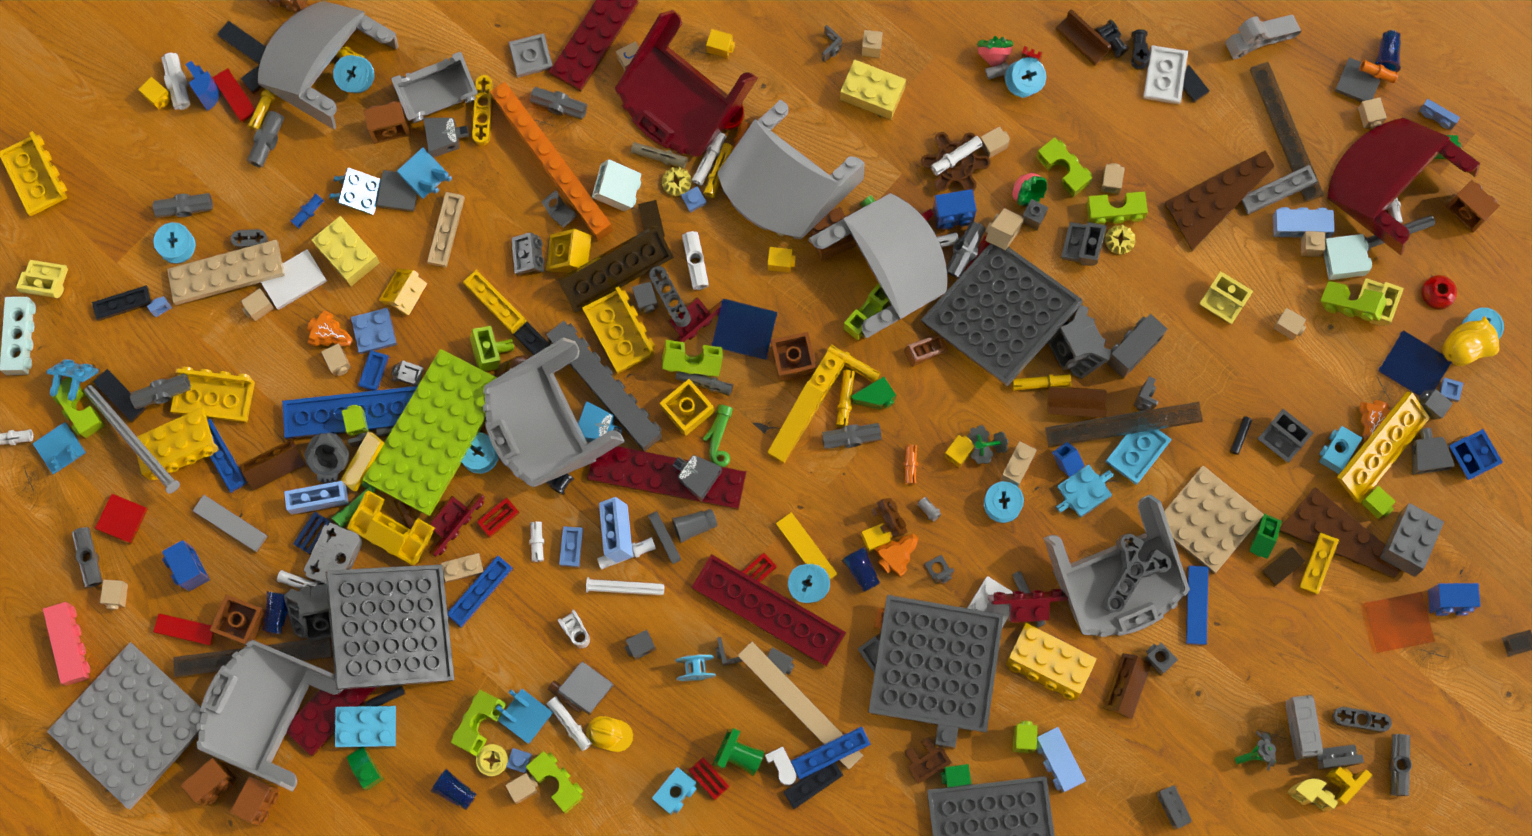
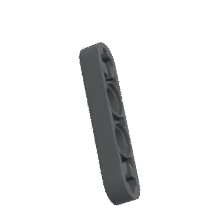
(670, 296)

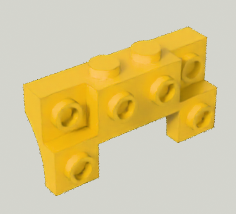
(388, 533)

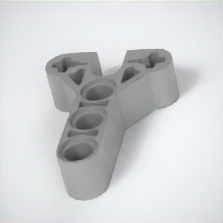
(1258, 33)

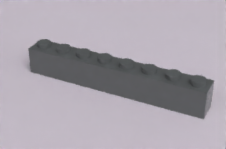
(608, 390)

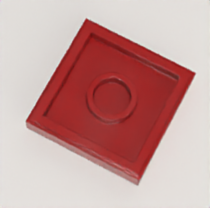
(121, 518)

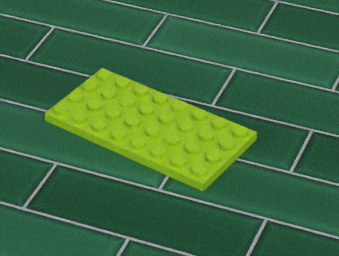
(432, 434)

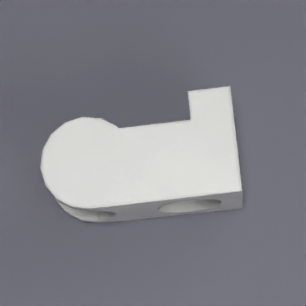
(786, 771)

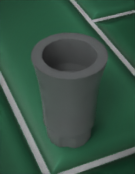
(693, 524)

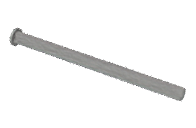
(170, 484)

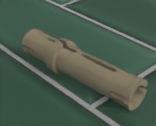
(660, 155)

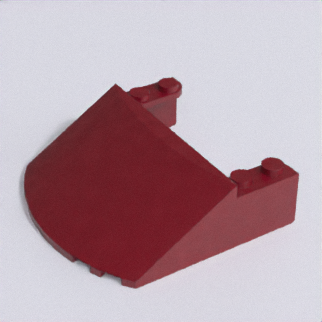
(672, 98)
(1380, 169)

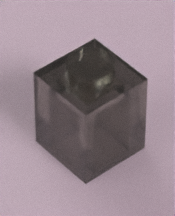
(1518, 643)

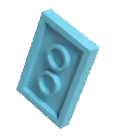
(1138, 453)
(365, 726)

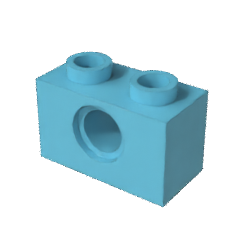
(1348, 442)
(676, 779)

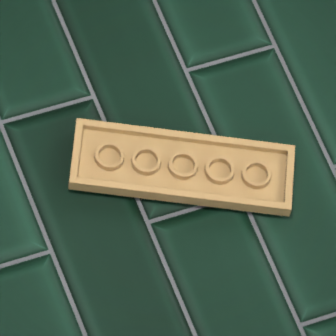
(225, 272)

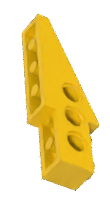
(806, 406)

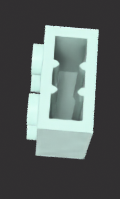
(616, 185)
(1347, 257)

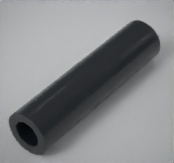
(1241, 435)
(386, 697)

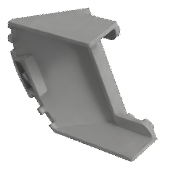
(304, 50)
(778, 184)
(899, 253)
(533, 420)
(1091, 578)
(253, 708)

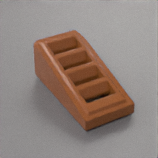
(915, 355)

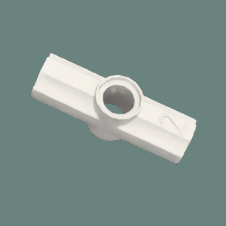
(175, 81)
(693, 250)

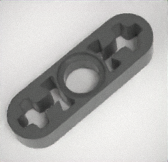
(664, 537)
(1376, 717)

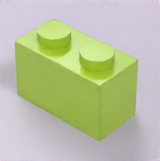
(1025, 737)

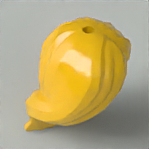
(1471, 342)

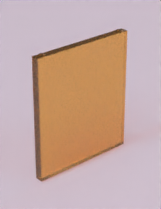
(1399, 622)

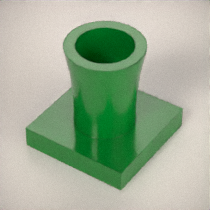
(737, 753)

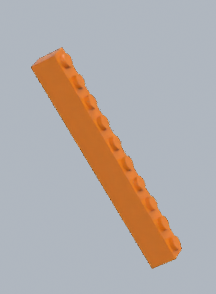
(551, 161)

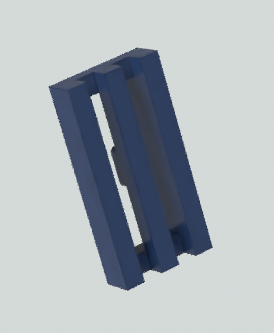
(305, 530)

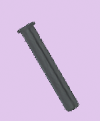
(1413, 226)

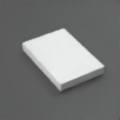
(1165, 74)
(300, 278)

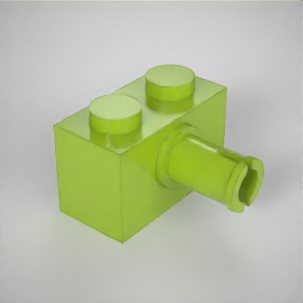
(486, 349)

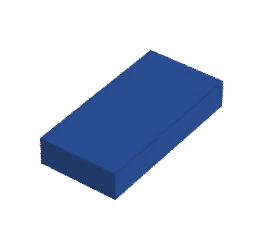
(373, 371)

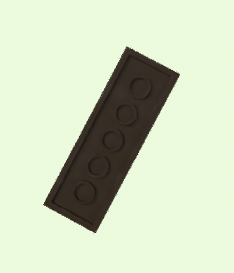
(615, 268)

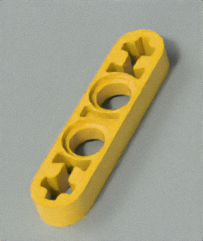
(482, 110)

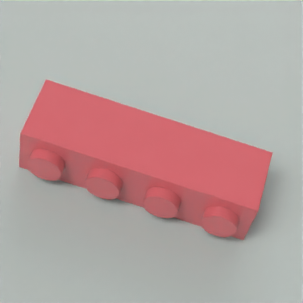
(66, 643)

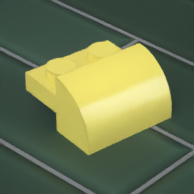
(43, 279)
(1392, 294)
(1226, 297)
(1311, 791)

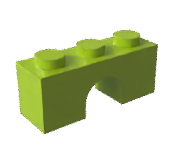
(1055, 154)
(1101, 211)
(874, 304)
(1367, 307)
(706, 363)
(85, 421)
(467, 735)
(544, 767)

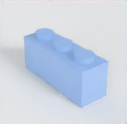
(1296, 222)
(316, 497)
(615, 529)
(1059, 760)

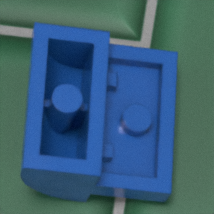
(203, 86)
(1475, 454)

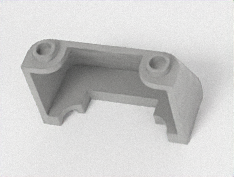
(435, 87)

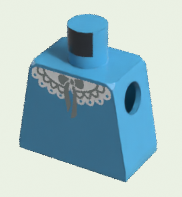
(596, 422)

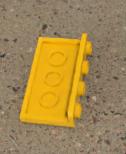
(33, 174)
(619, 330)
(219, 395)
(178, 443)
(1051, 662)

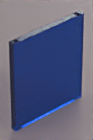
(744, 329)
(1414, 364)

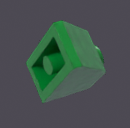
(875, 395)
(1265, 536)
(364, 768)

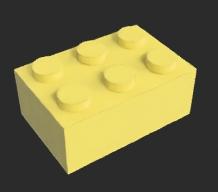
(872, 89)
(345, 251)

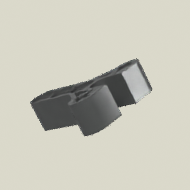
(1129, 557)

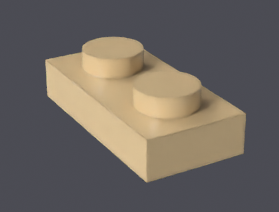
(462, 567)

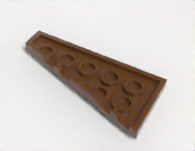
(1212, 201)
(1321, 515)

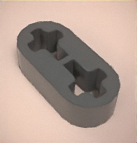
(250, 235)

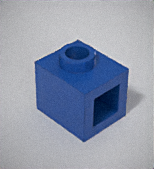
(1068, 459)

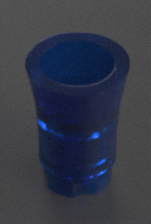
(1390, 51)
(861, 569)
(275, 612)
(453, 790)

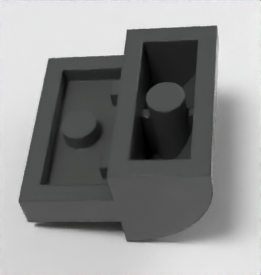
(1083, 243)
(1285, 435)

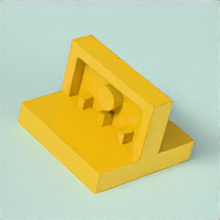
(403, 290)
(1347, 783)

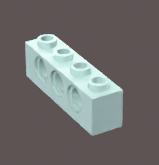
(11, 327)

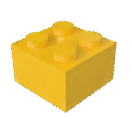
(687, 407)

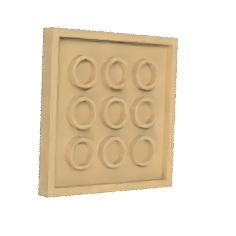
(1210, 519)

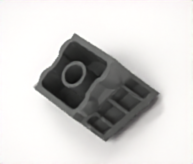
(1079, 344)
(309, 612)

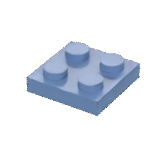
(373, 331)

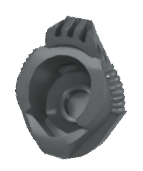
(326, 456)

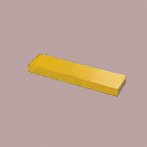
(494, 302)
(804, 544)

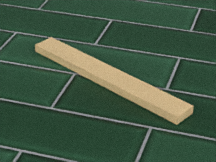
(793, 698)

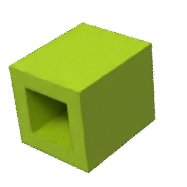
(355, 420)
(1379, 502)

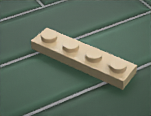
(446, 229)

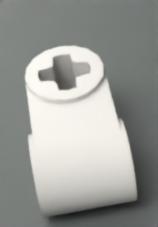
(573, 626)

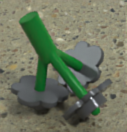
(982, 451)
(1264, 748)

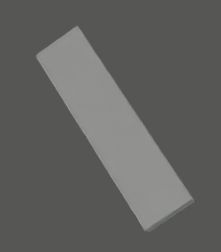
(1279, 189)
(230, 523)

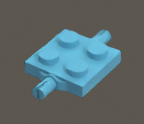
(1084, 491)

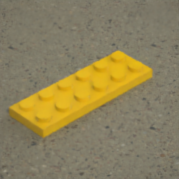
(1383, 447)

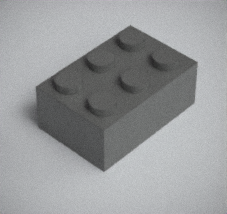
(1136, 345)
(1412, 540)

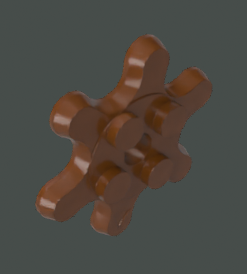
(961, 173)

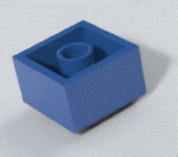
(954, 209)
(185, 565)
(1454, 598)

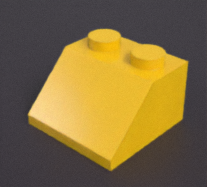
(568, 251)

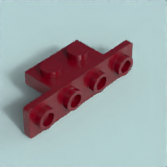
(699, 318)
(450, 520)
(1028, 606)

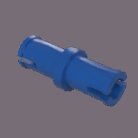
(307, 211)

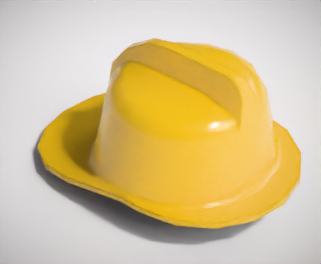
(609, 734)

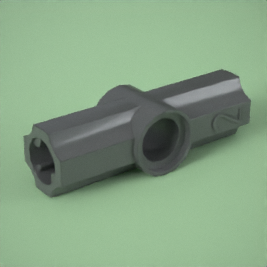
(558, 103)
(265, 139)
(182, 205)
(965, 249)
(160, 391)
(851, 436)
(84, 545)
(1400, 778)

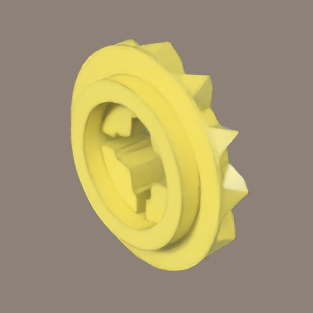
(672, 188)
(1112, 243)
(487, 752)

